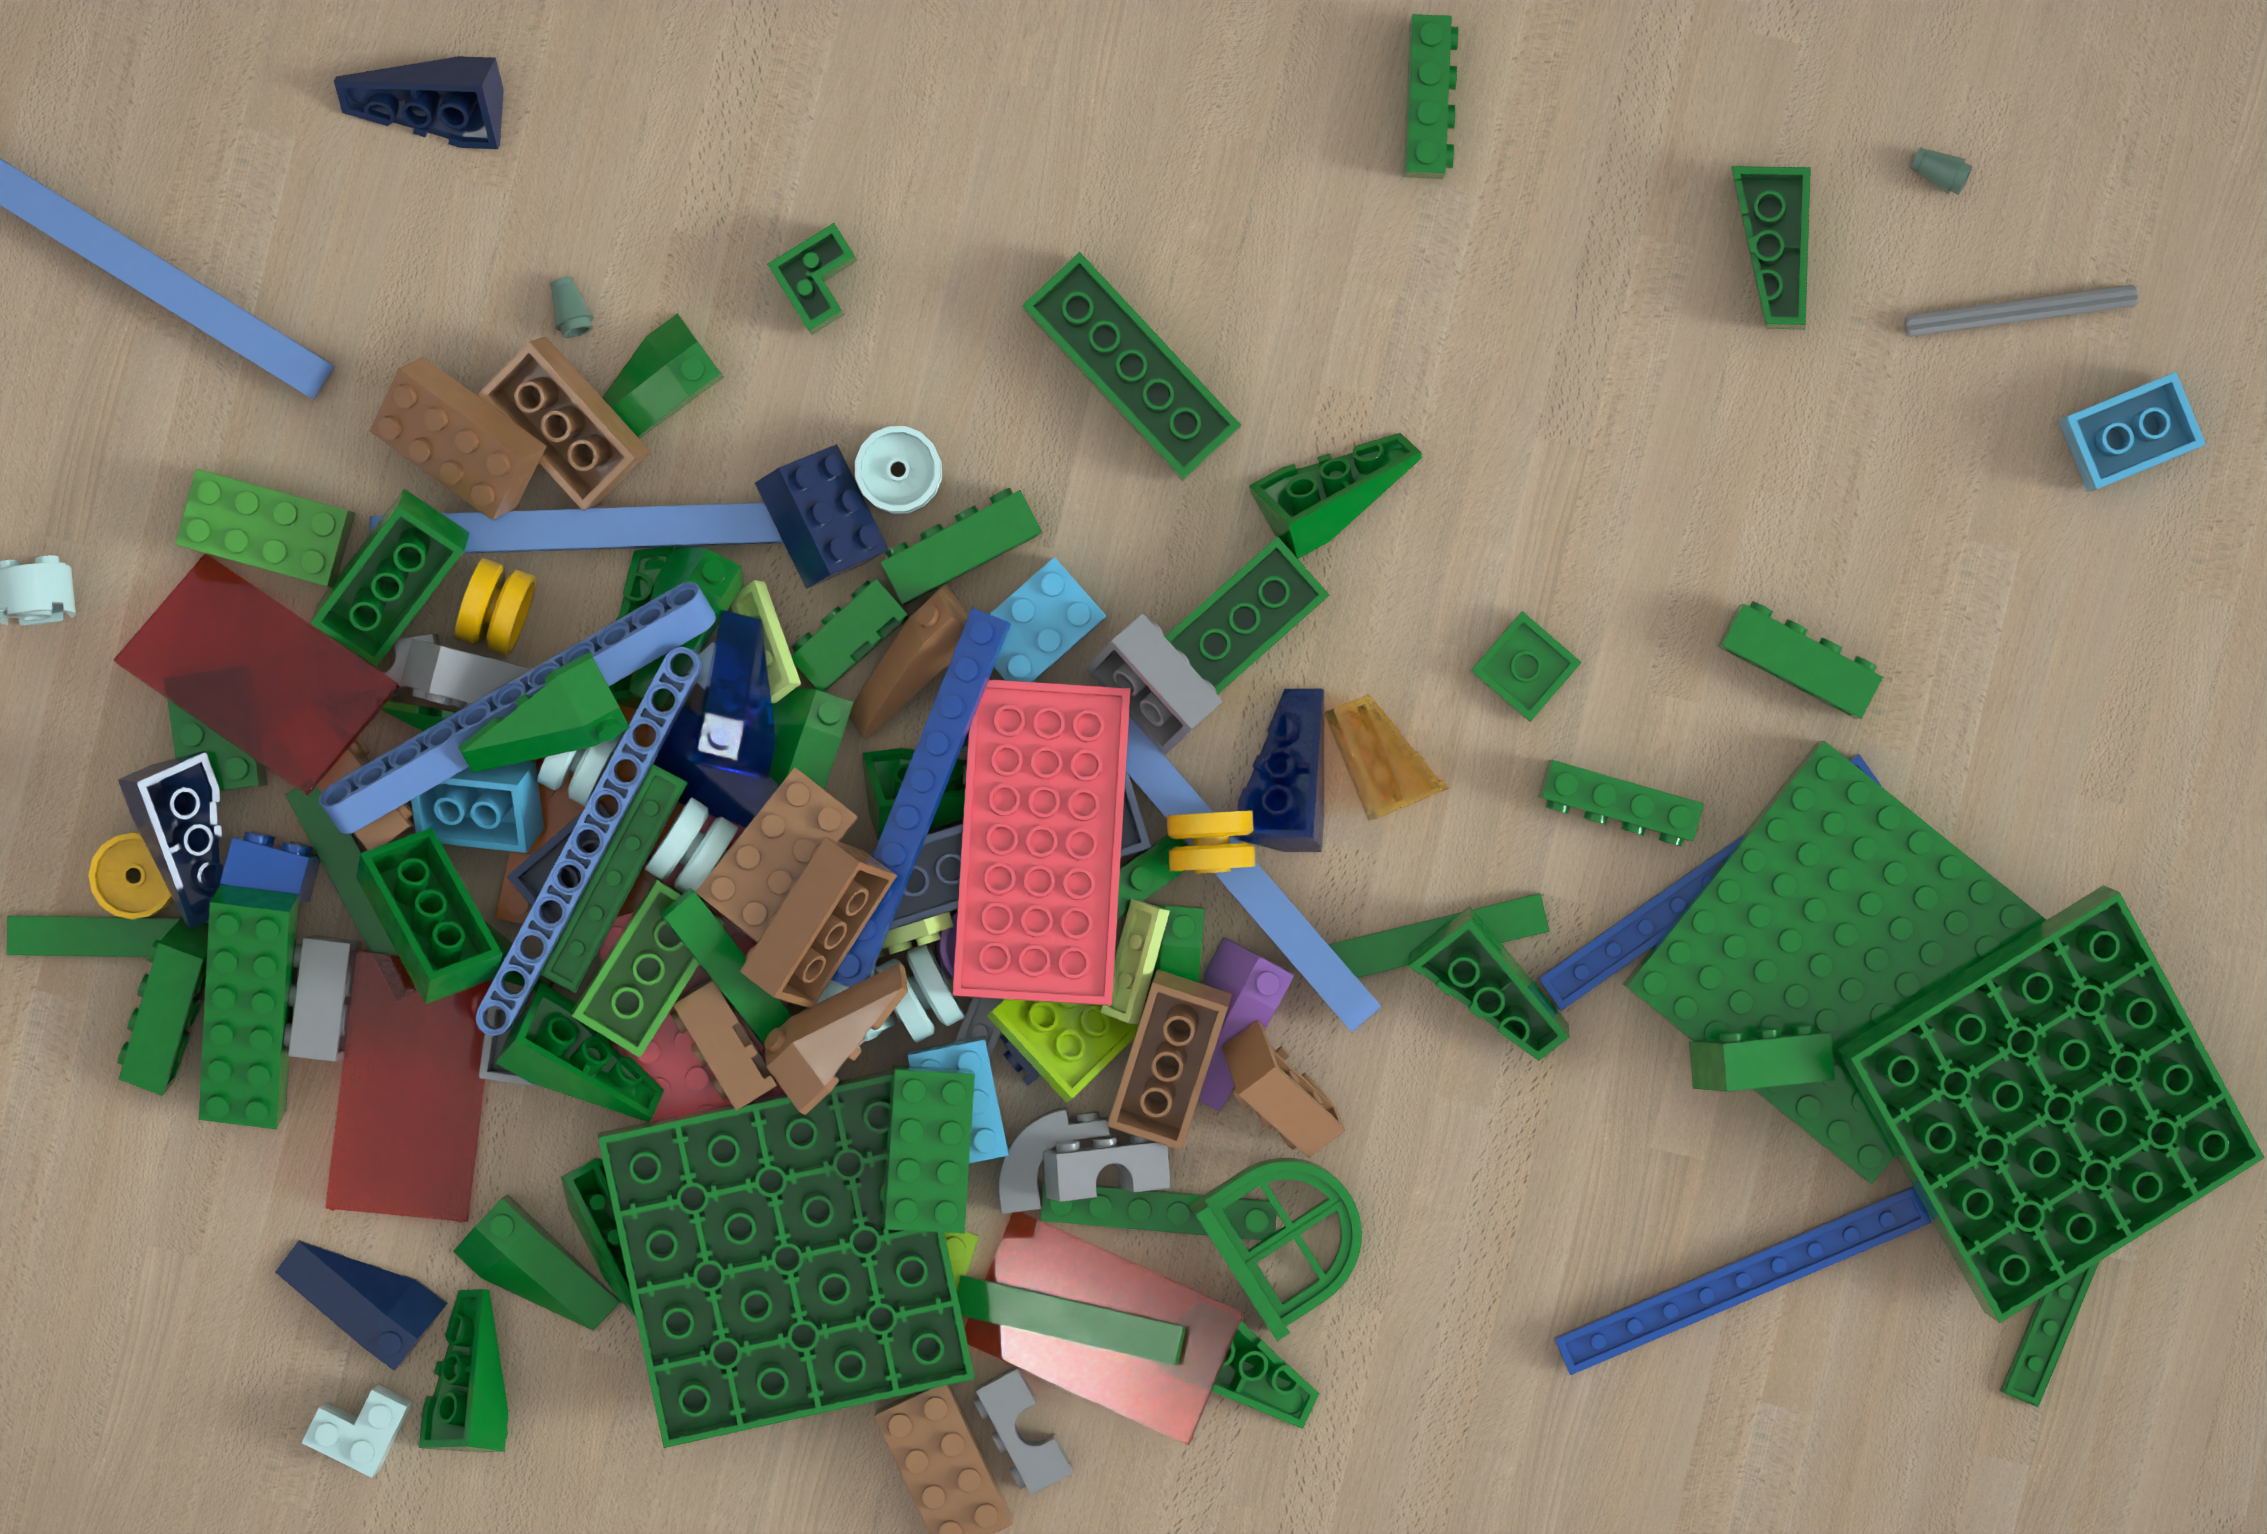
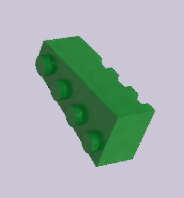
(166, 1008)

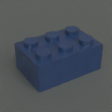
(821, 516)
(534, 871)

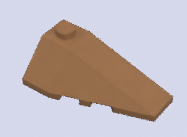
(912, 660)
(818, 1041)

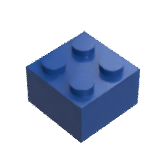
(261, 864)

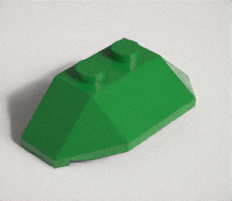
(593, 1213)

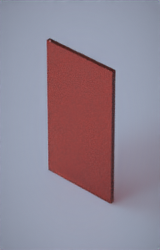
(256, 674)
(406, 1097)
(1141, 1389)

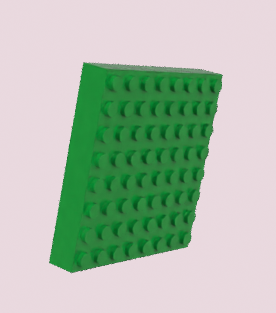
(1830, 921)
(2051, 1103)
(770, 1264)

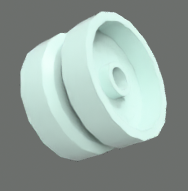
(901, 493)
(586, 765)
(691, 848)
(926, 990)

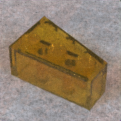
(1379, 759)

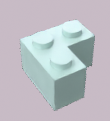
(359, 1440)

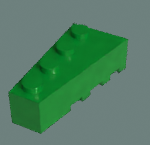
(1776, 228)
(1484, 976)

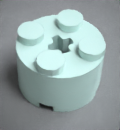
(36, 591)

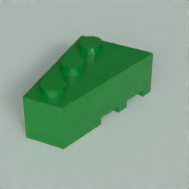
(848, 635)
(1762, 1059)

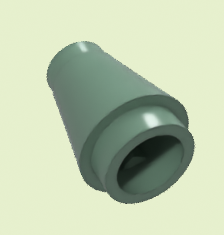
(1942, 170)
(570, 309)

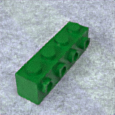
(1428, 96)
(960, 547)
(1800, 660)
(1620, 800)

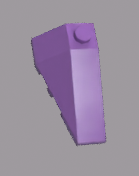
(1256, 993)

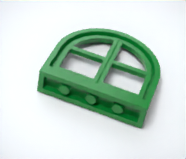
(1244, 1261)

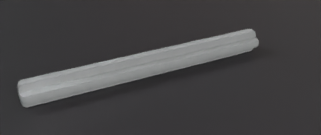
(2021, 310)

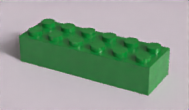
(1131, 366)
(247, 1006)

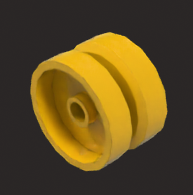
(495, 607)
(1211, 841)
(112, 883)

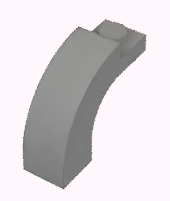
(1019, 1170)

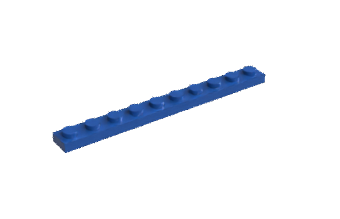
(927, 780)
(1636, 931)
(1742, 1280)

